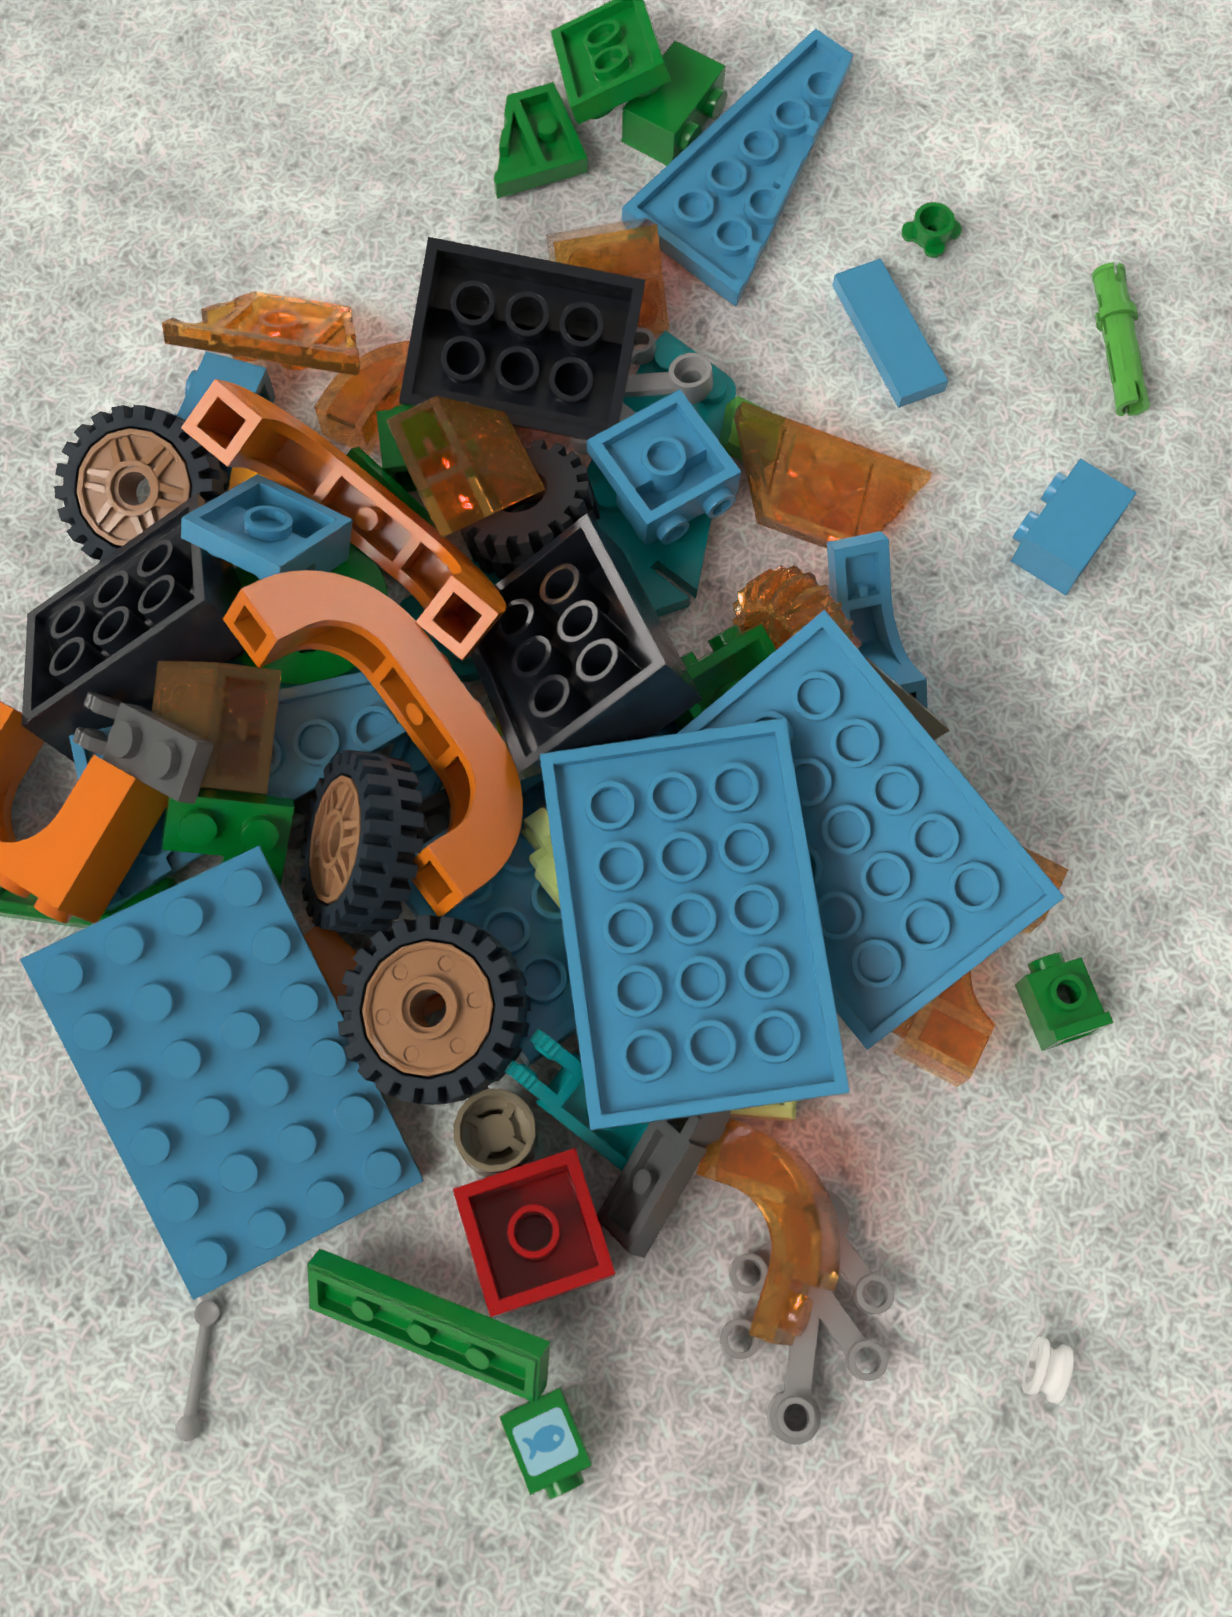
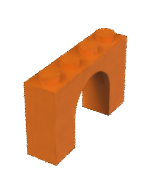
(89, 843)

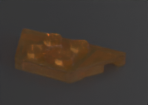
(274, 330)
(818, 482)

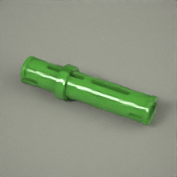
(1122, 348)

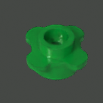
(934, 217)

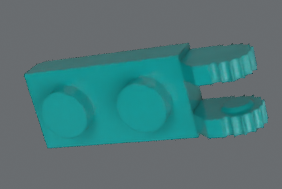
(567, 1101)

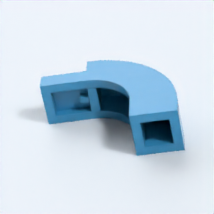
(863, 584)

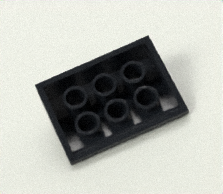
(523, 338)
(118, 620)
(579, 652)

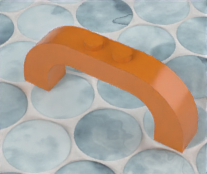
(264, 438)
(425, 696)

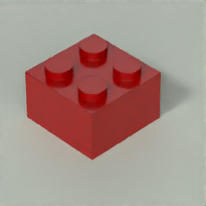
(533, 1233)

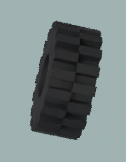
(511, 538)

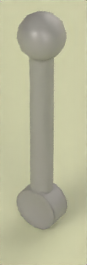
(206, 1315)

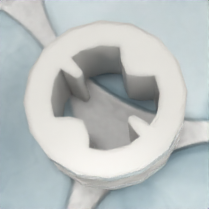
(1048, 1370)

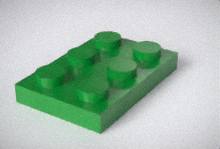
(609, 58)

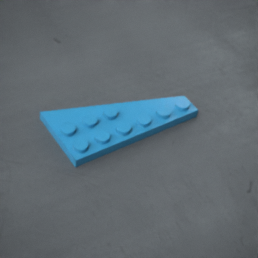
(735, 178)
(310, 730)

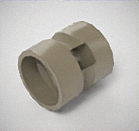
(495, 1132)

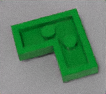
(230, 825)

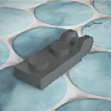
(148, 747)
(657, 1178)

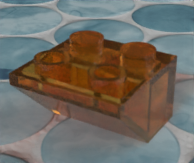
(622, 249)
(463, 461)
(228, 708)

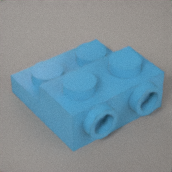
(665, 469)
(269, 529)

